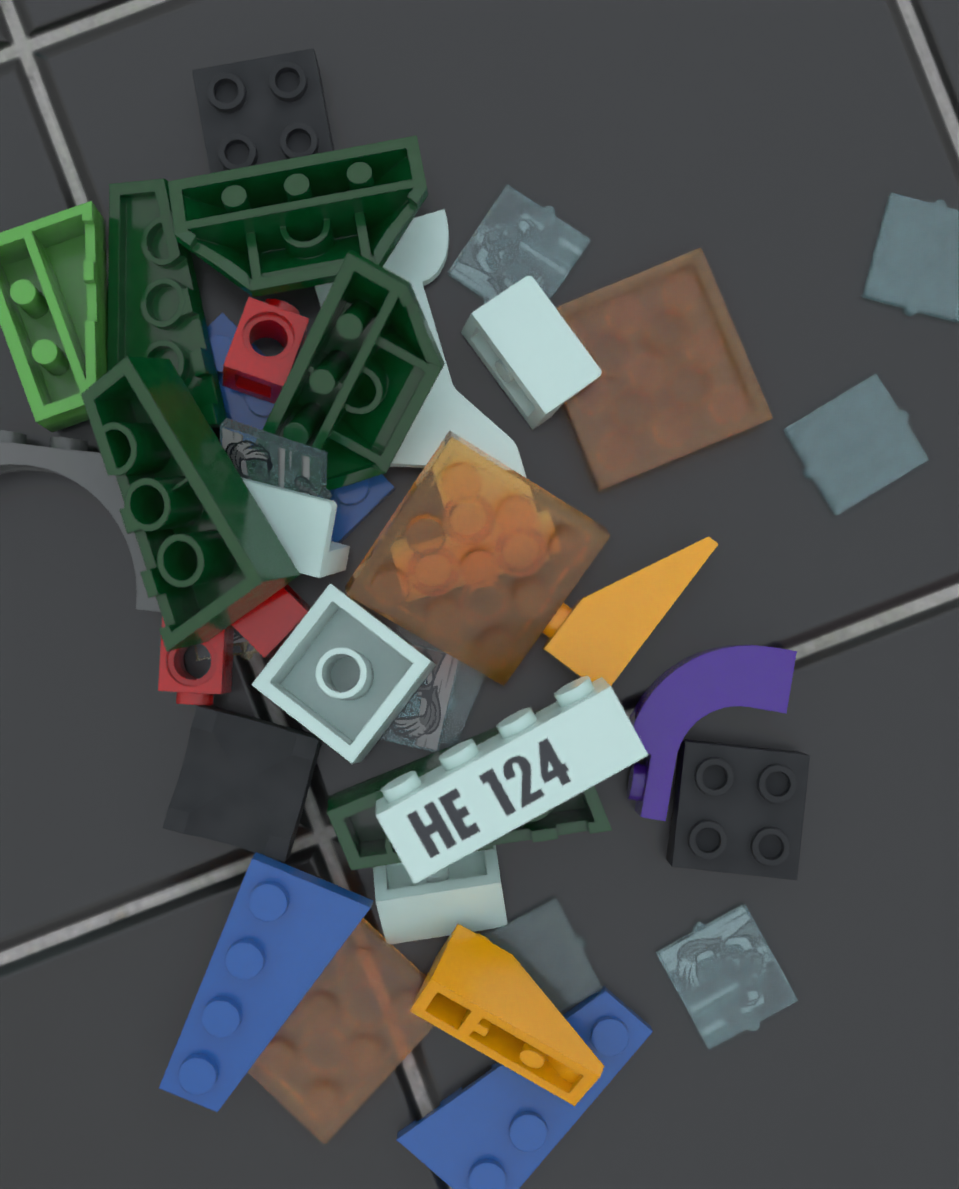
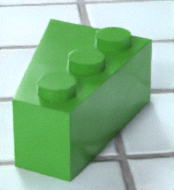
(56, 310)

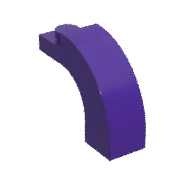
(686, 693)

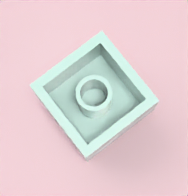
(343, 675)

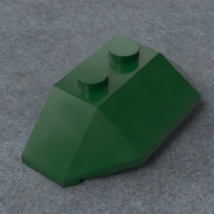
(300, 216)
(359, 374)

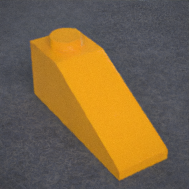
(614, 622)
(500, 1011)

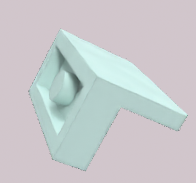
(530, 350)
(303, 527)
(460, 894)

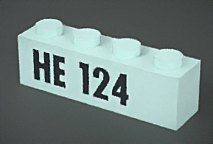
(508, 778)

